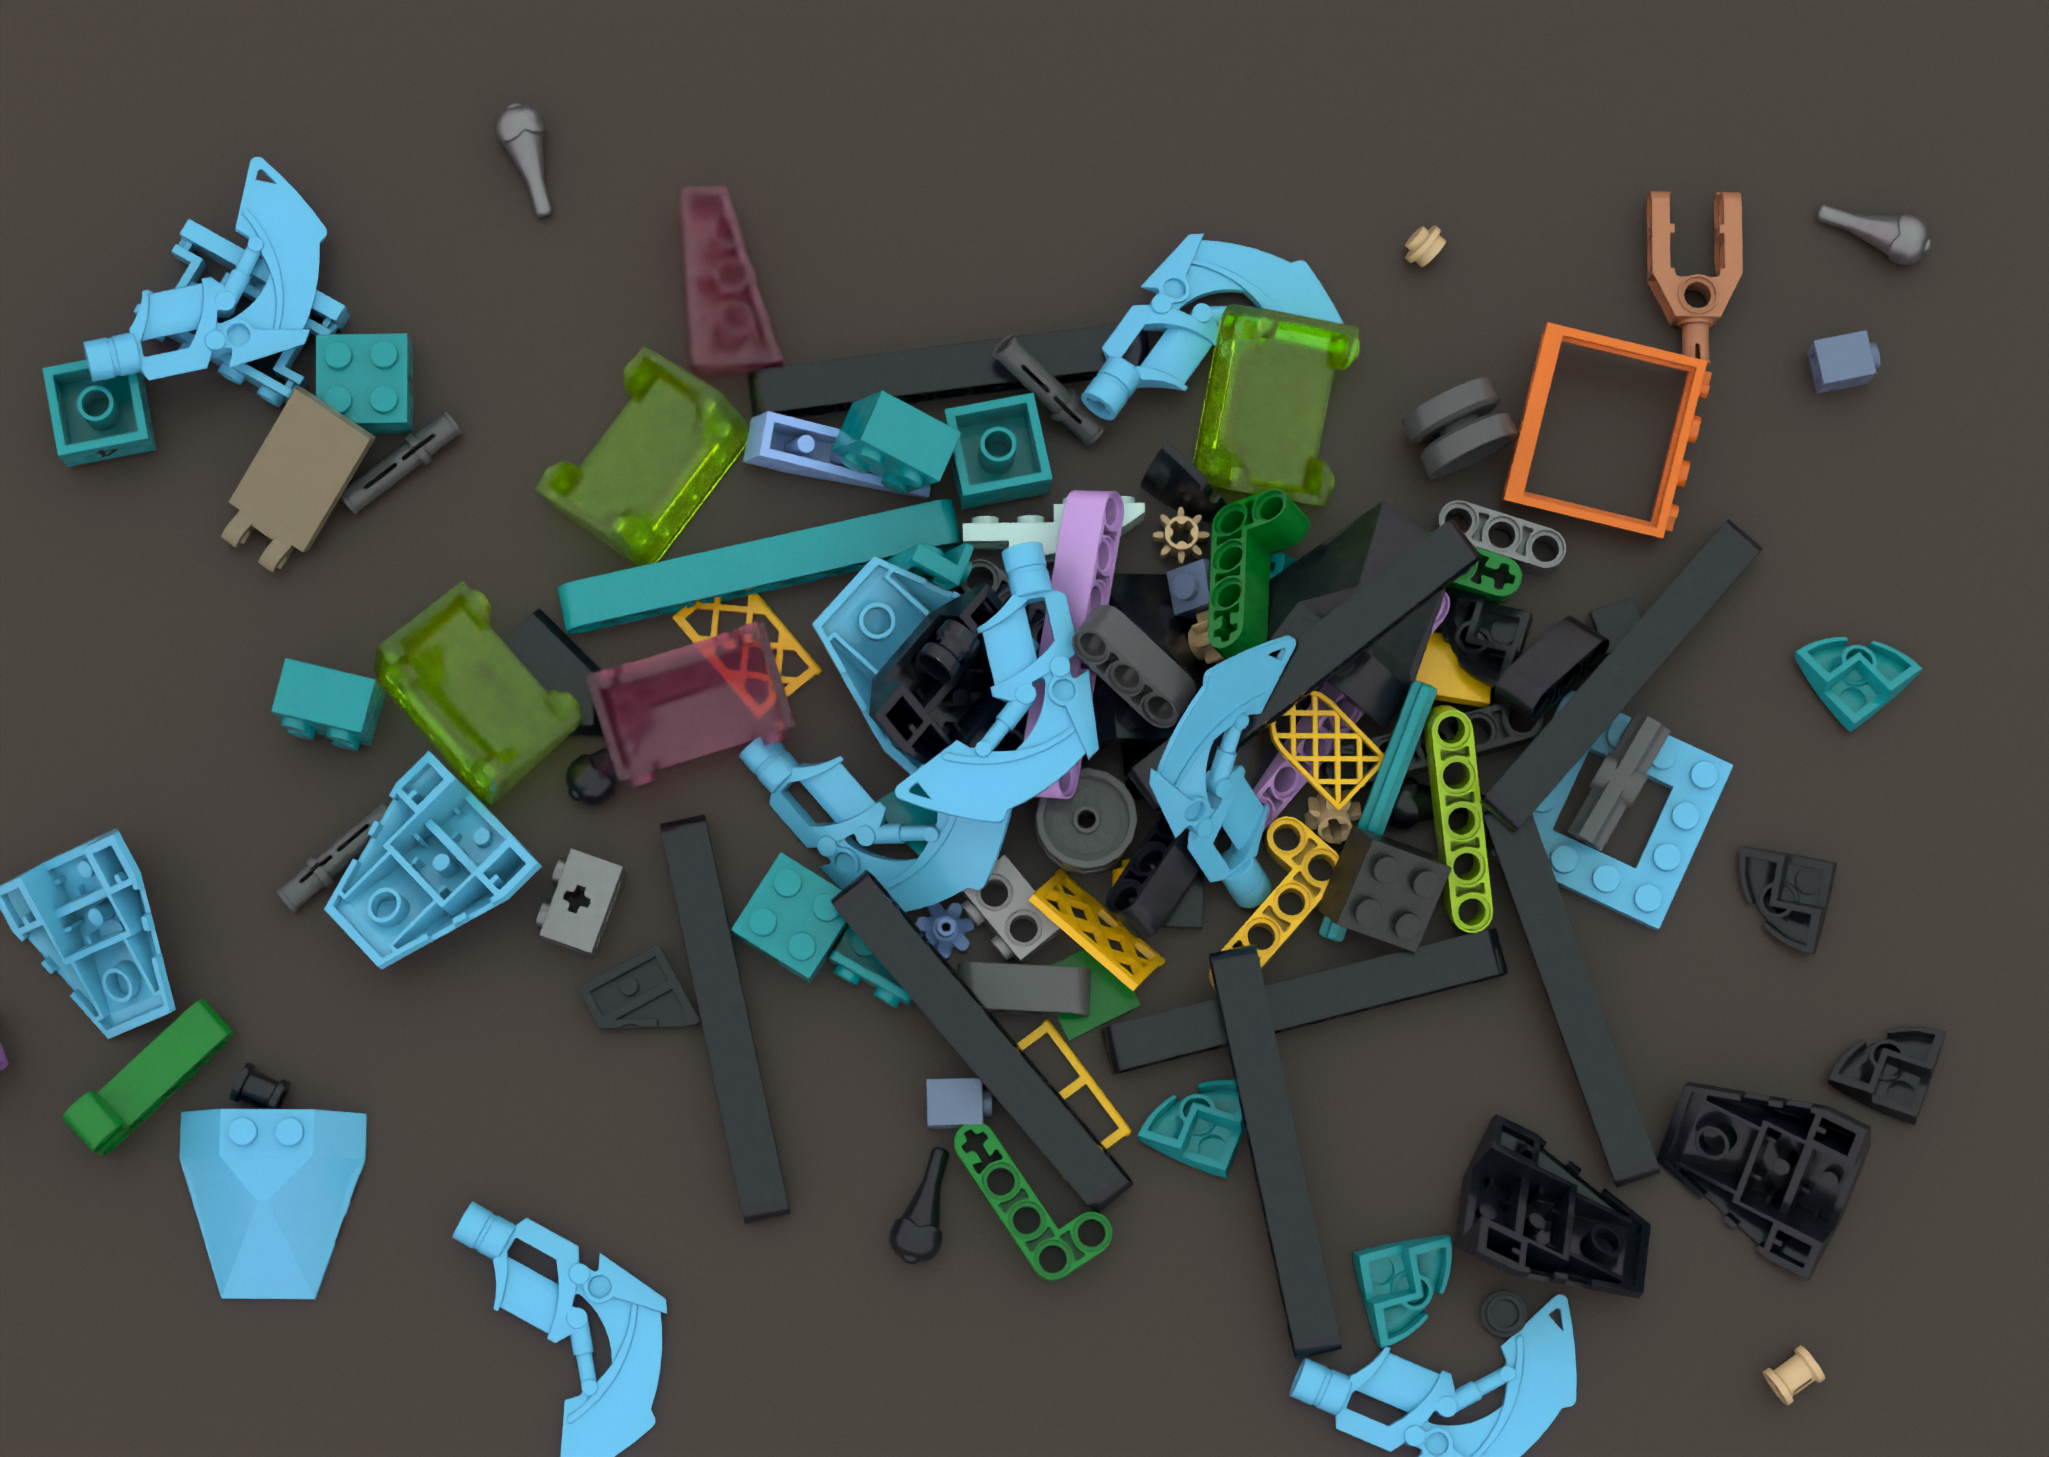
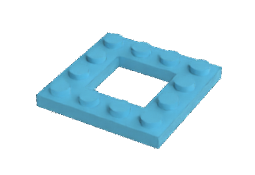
(1650, 887)

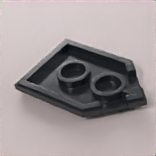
(556, 665)

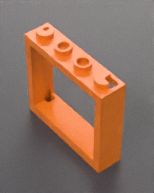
(1684, 429)

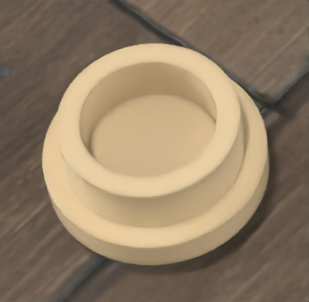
(1424, 245)

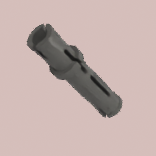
(1083, 424)
(444, 430)
(329, 863)

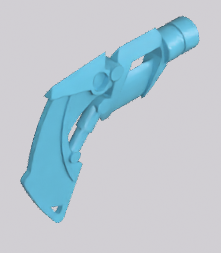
(287, 239)
(1188, 274)
(987, 782)
(1180, 784)
(957, 852)
(1536, 1377)
(618, 1405)

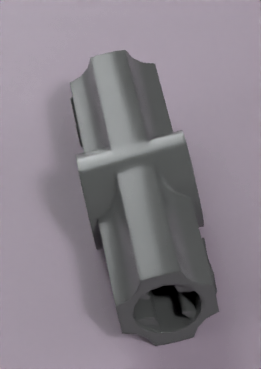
(1619, 781)

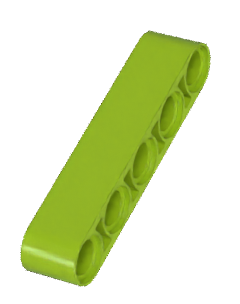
(1444, 801)

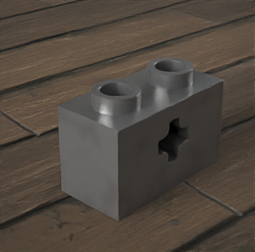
(601, 885)

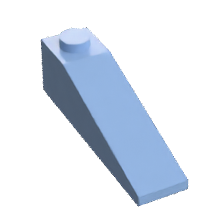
(805, 450)

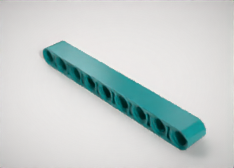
(754, 566)

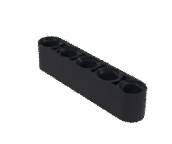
(1492, 718)

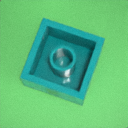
(368, 379)
(97, 417)
(895, 442)
(998, 451)
(328, 704)
(792, 919)

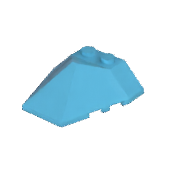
(870, 624)
(427, 866)
(95, 930)
(271, 1193)

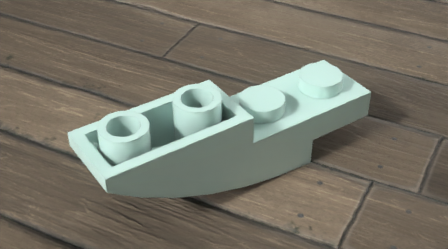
(989, 534)

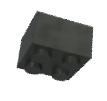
(1384, 888)

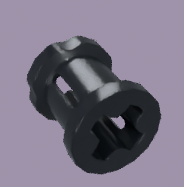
(259, 1089)

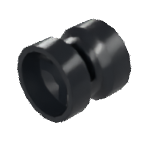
(948, 652)

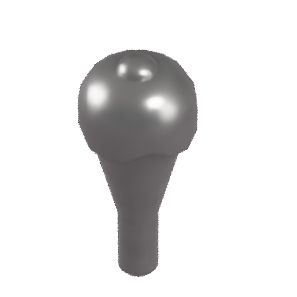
(521, 133)
(1900, 237)

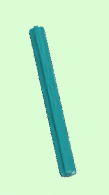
(1391, 774)

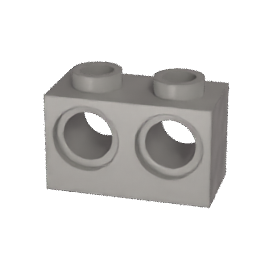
(1016, 907)

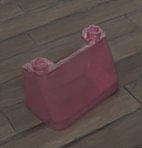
(691, 702)

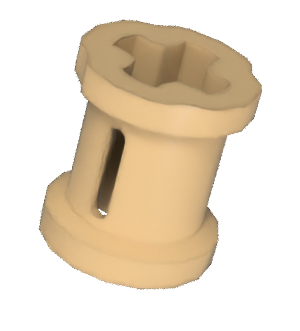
(1794, 1375)

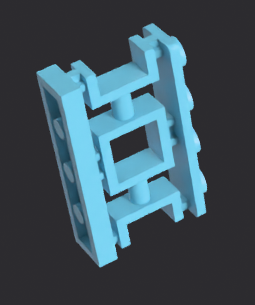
(228, 254)

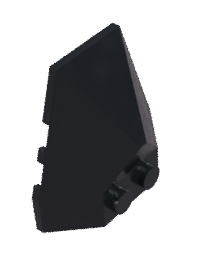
(1331, 574)
(1149, 606)
(928, 715)
(1769, 1166)
(1544, 1220)

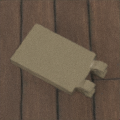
(297, 477)

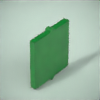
(1107, 996)

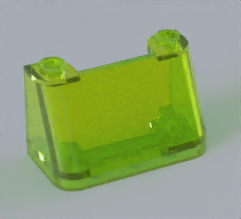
(1271, 402)
(651, 461)
(473, 694)

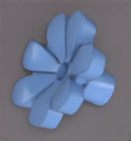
(946, 940)

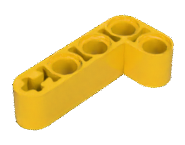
(1297, 882)

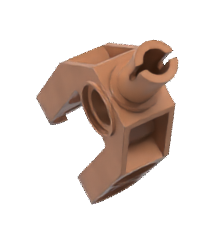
(1716, 290)

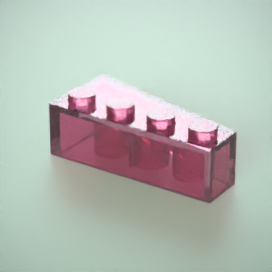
(722, 304)

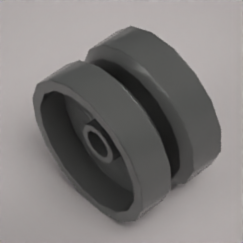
(1460, 427)
(1094, 848)

